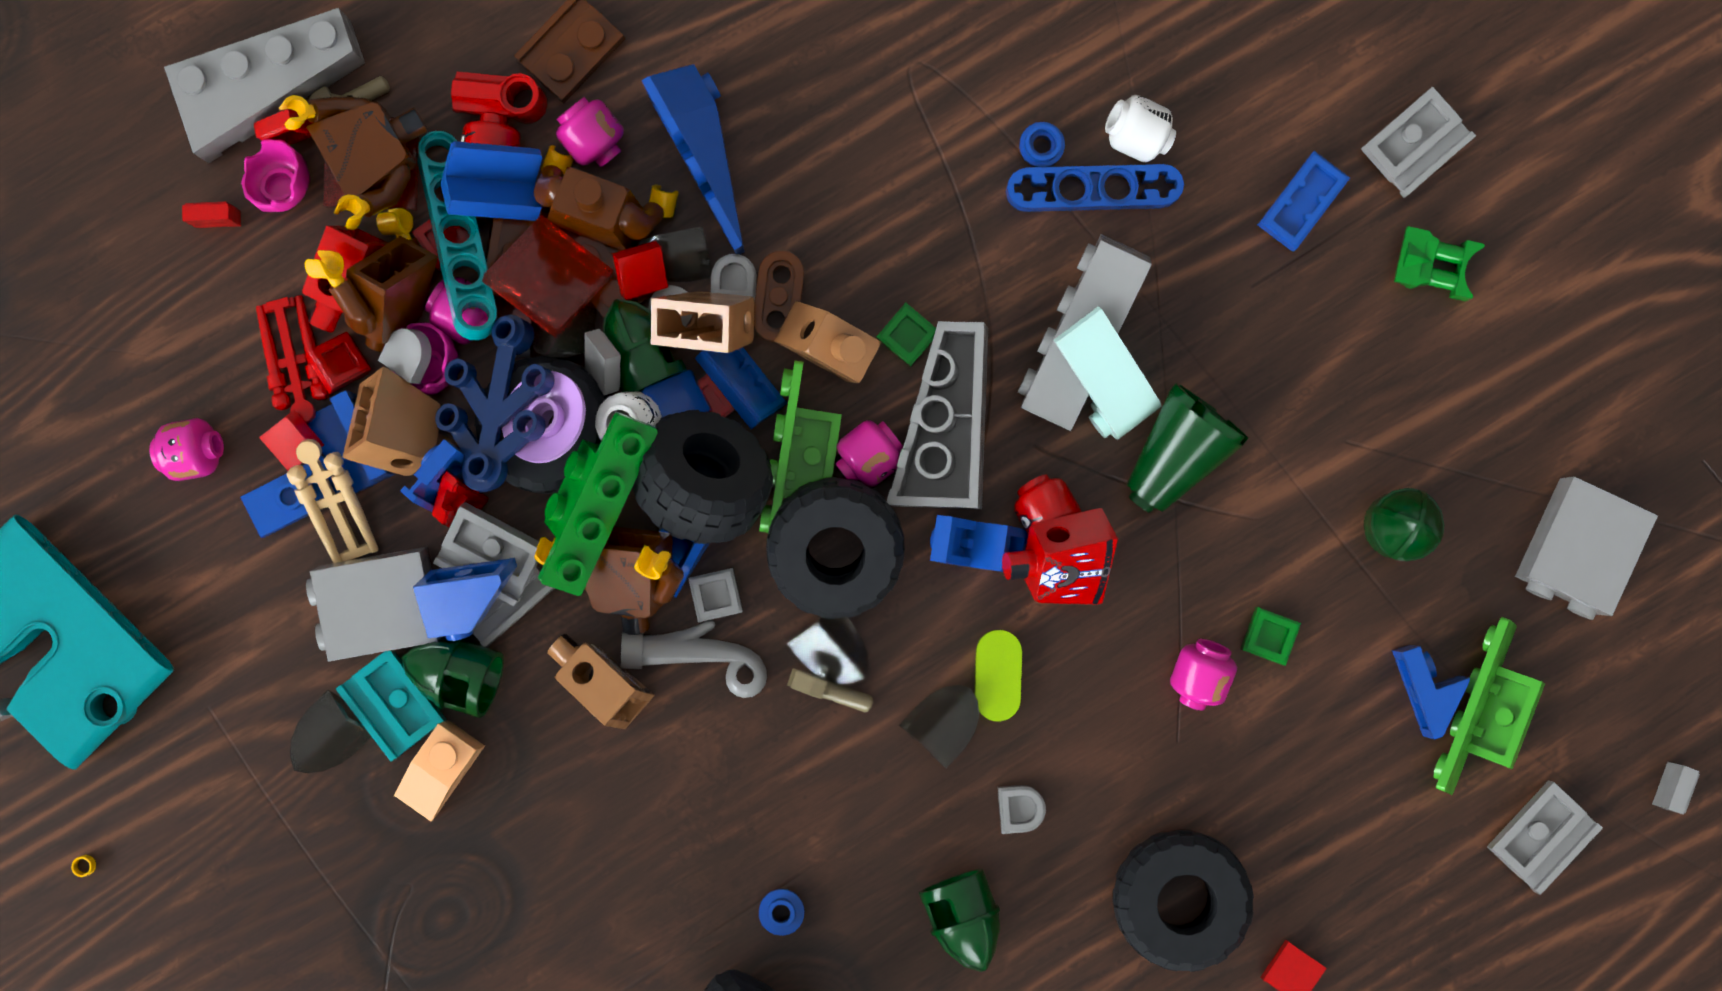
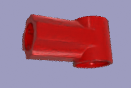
(495, 94)

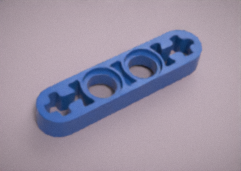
(1094, 180)

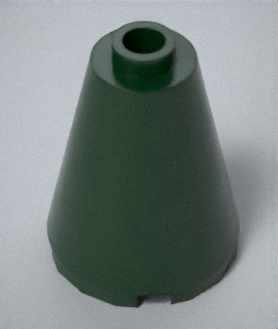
(1181, 450)

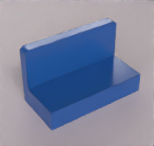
(491, 181)
(332, 428)

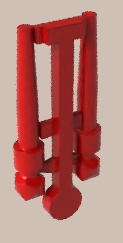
(276, 379)

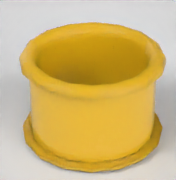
(92, 864)

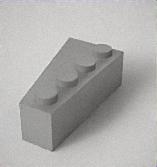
(250, 79)
(1108, 281)
(946, 430)

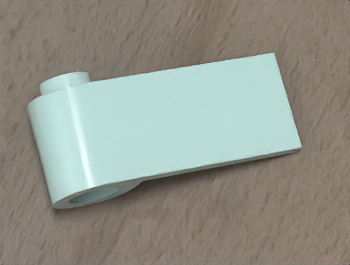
(1108, 374)

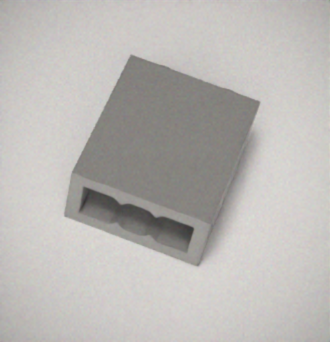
(1585, 548)
(369, 604)

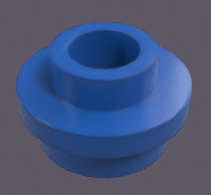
(1048, 132)
(781, 897)

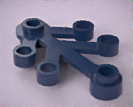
(496, 408)

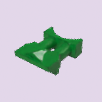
(1417, 260)

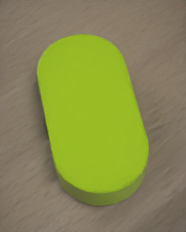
(998, 675)

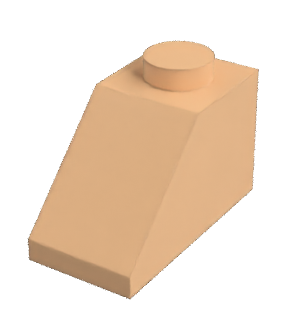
(438, 769)

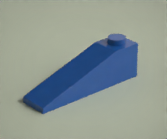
(694, 124)

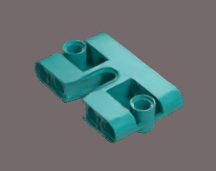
(90, 654)

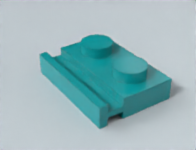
(390, 705)

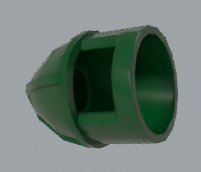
(641, 363)
(1404, 524)
(455, 674)
(964, 918)

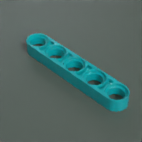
(454, 254)

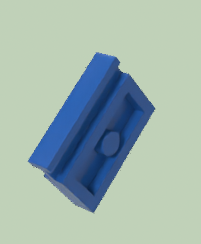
(433, 466)

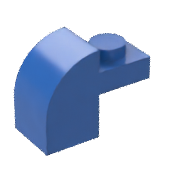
(974, 543)

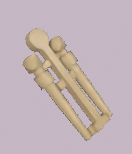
(309, 453)

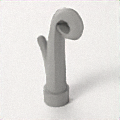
(688, 647)

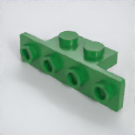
(591, 501)

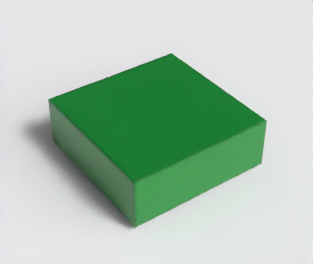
(907, 334)
(1270, 636)

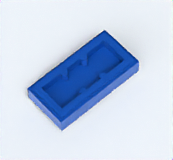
(1303, 201)
(742, 384)
(277, 505)

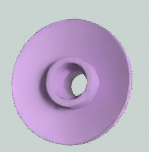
(569, 412)

